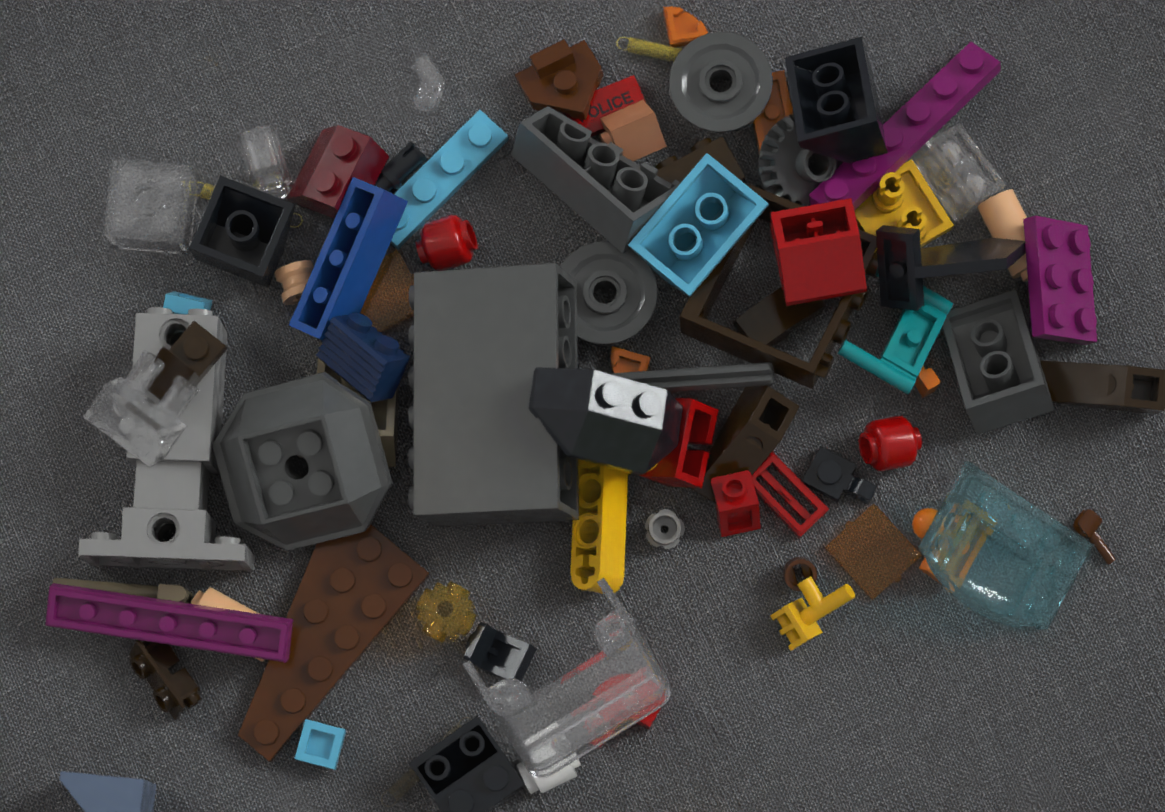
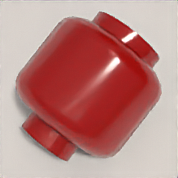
(446, 243)
(890, 443)

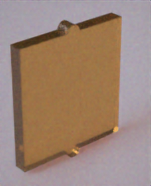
(389, 294)
(873, 551)

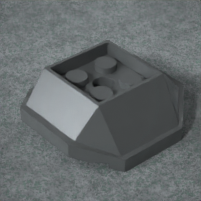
(333, 434)

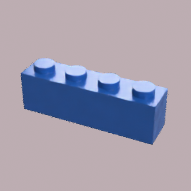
(349, 257)

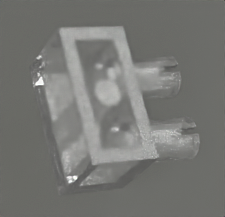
(137, 421)

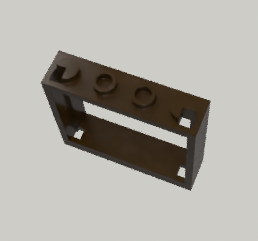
(694, 315)

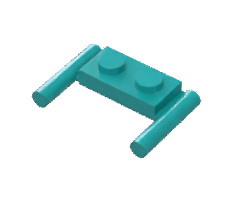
(907, 344)

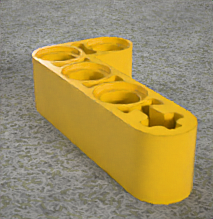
(601, 527)

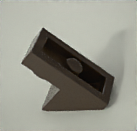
(189, 357)

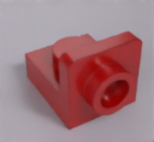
(736, 503)

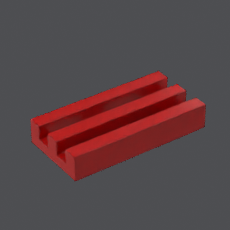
(780, 512)

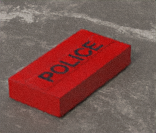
(609, 100)

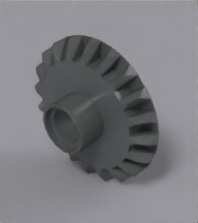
(714, 58)
(785, 164)
(628, 275)

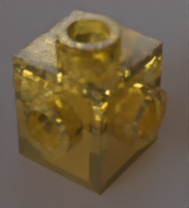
(447, 627)

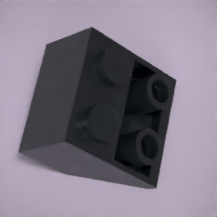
(468, 771)

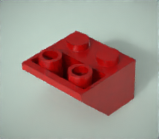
(818, 251)

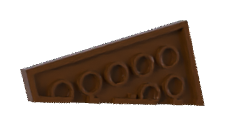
(337, 613)

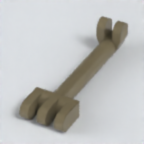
(162, 591)

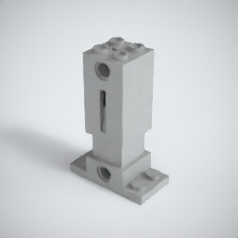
(177, 487)

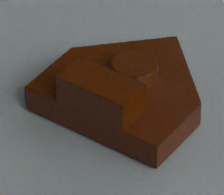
(562, 79)

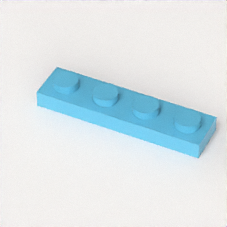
(447, 173)

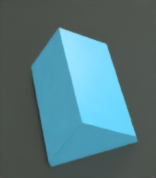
(697, 225)

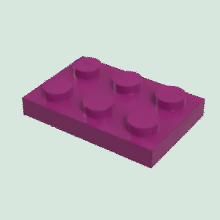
(1060, 280)

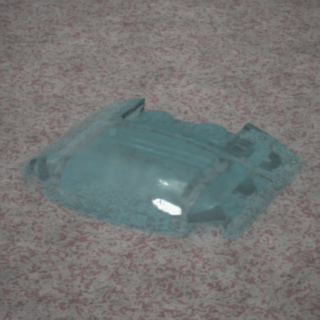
(1001, 552)

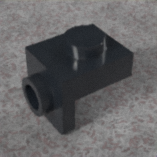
(498, 653)

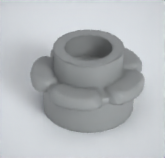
(664, 518)

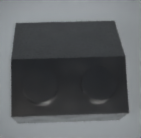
(243, 231)

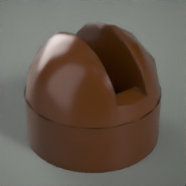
(807, 570)

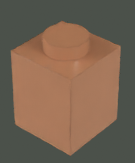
(633, 130)

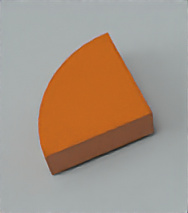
(682, 26)
(628, 361)
(927, 381)

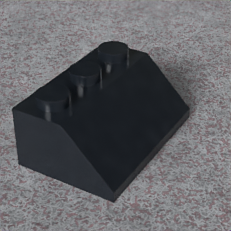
(836, 102)

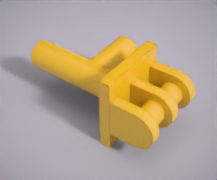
(800, 621)

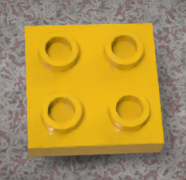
(904, 202)

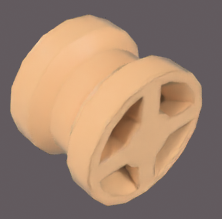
(293, 280)

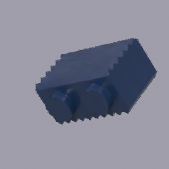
(363, 356)

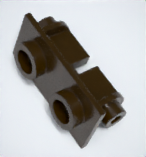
(170, 690)

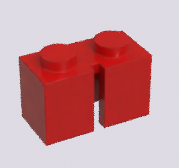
(686, 466)

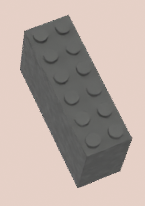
(475, 357)

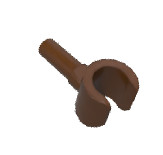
(1086, 526)

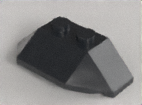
(606, 417)

